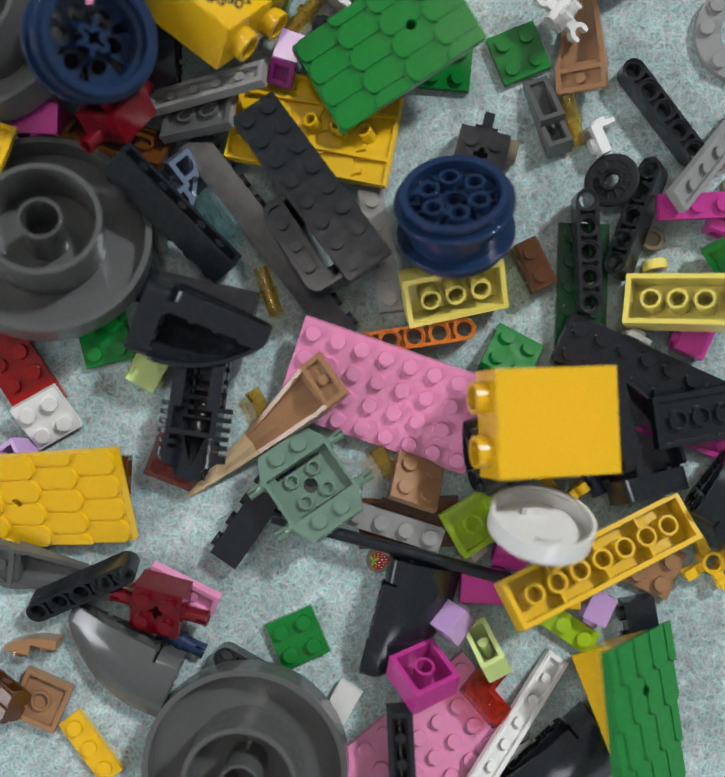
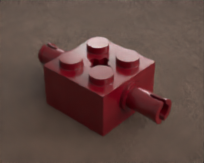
(116, 120)
(161, 604)

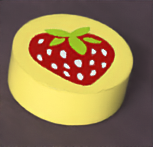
(654, 265)

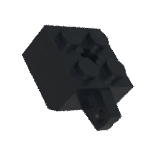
(484, 141)

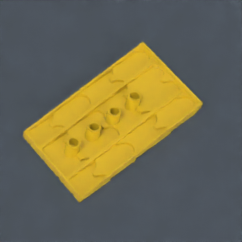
(357, 158)
(65, 497)

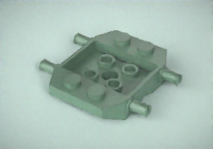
(325, 470)

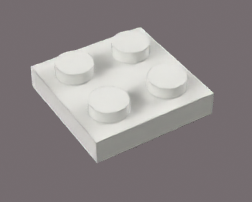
(46, 416)

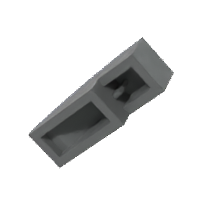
(548, 117)

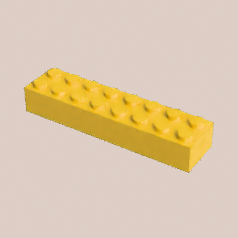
(616, 554)

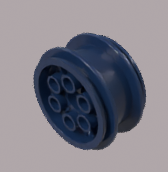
(134, 48)
(455, 216)

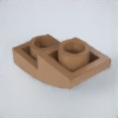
(27, 644)

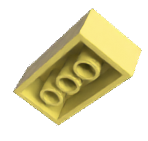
(439, 299)
(675, 302)

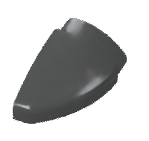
(126, 658)

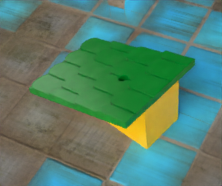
(382, 52)
(635, 701)

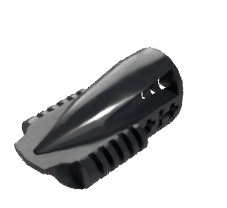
(195, 420)

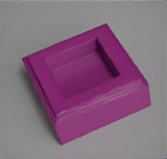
(281, 72)

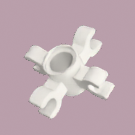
(561, 17)

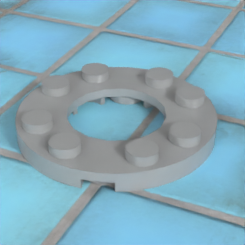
(708, 37)

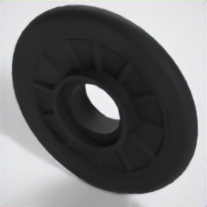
(625, 187)

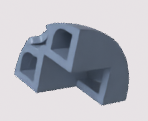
(182, 173)

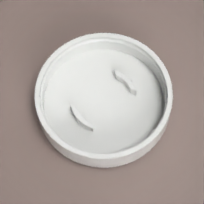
(541, 524)

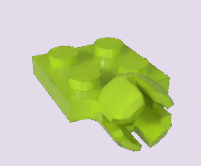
(468, 523)

